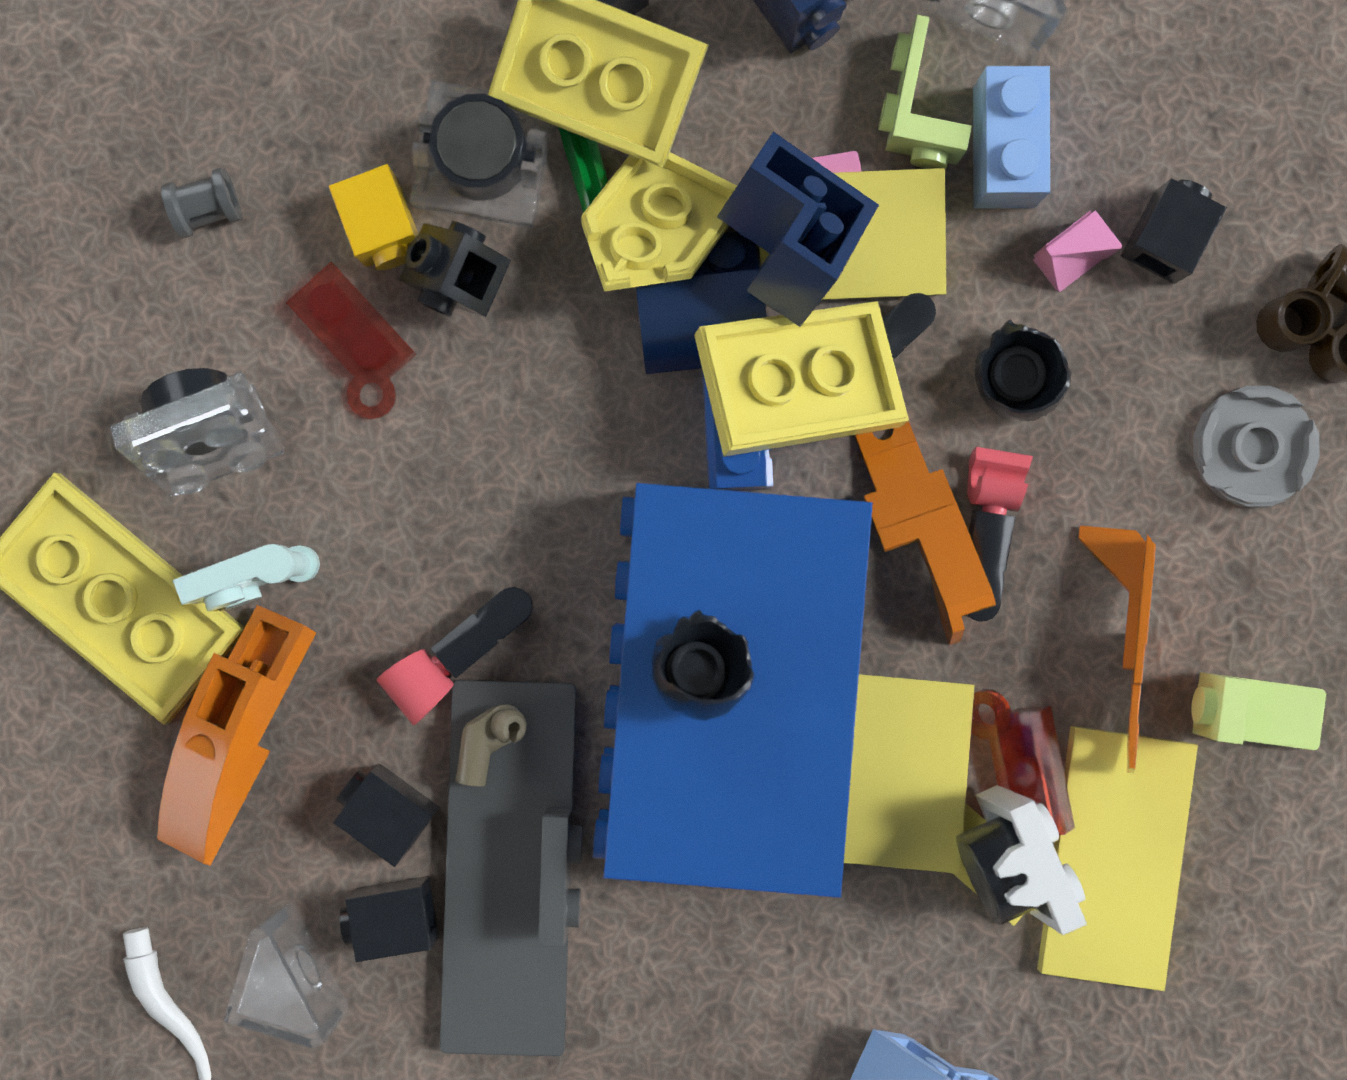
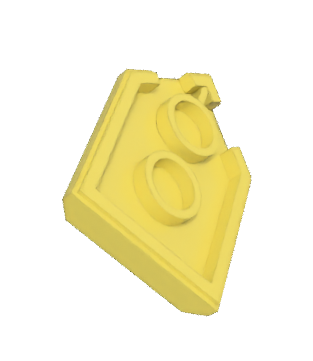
(655, 222)

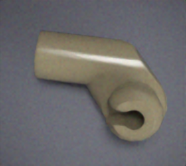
(484, 736)

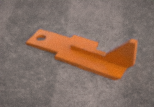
(922, 508)
(1132, 565)

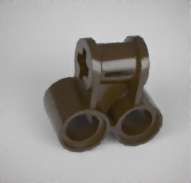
(1322, 317)

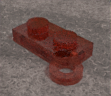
(353, 335)
(1026, 754)

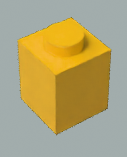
(375, 217)

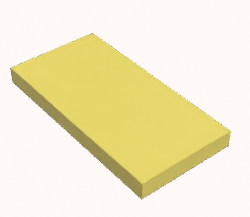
(110, 598)
(1125, 856)

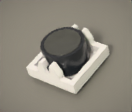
(1017, 865)

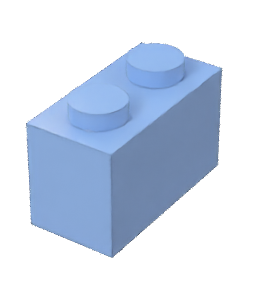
(1011, 137)

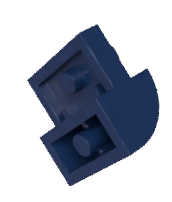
(713, 296)

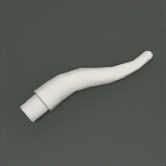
(149, 989)

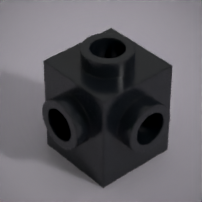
(454, 269)

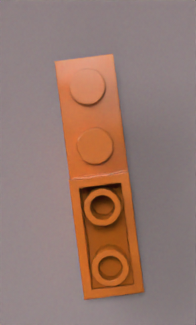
(221, 731)

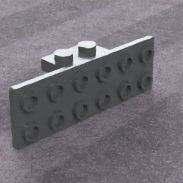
(511, 878)

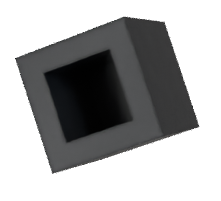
(1174, 230)
(384, 813)
(390, 919)

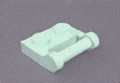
(239, 578)

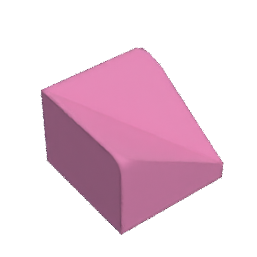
(1076, 250)

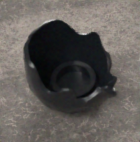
(1022, 373)
(702, 667)

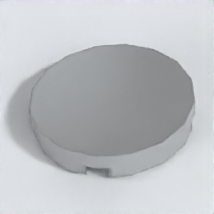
(1232, 451)

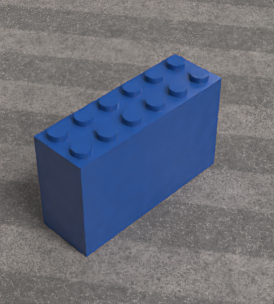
(768, 785)

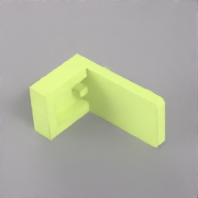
(927, 139)
(1257, 711)

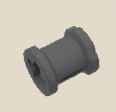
(201, 202)

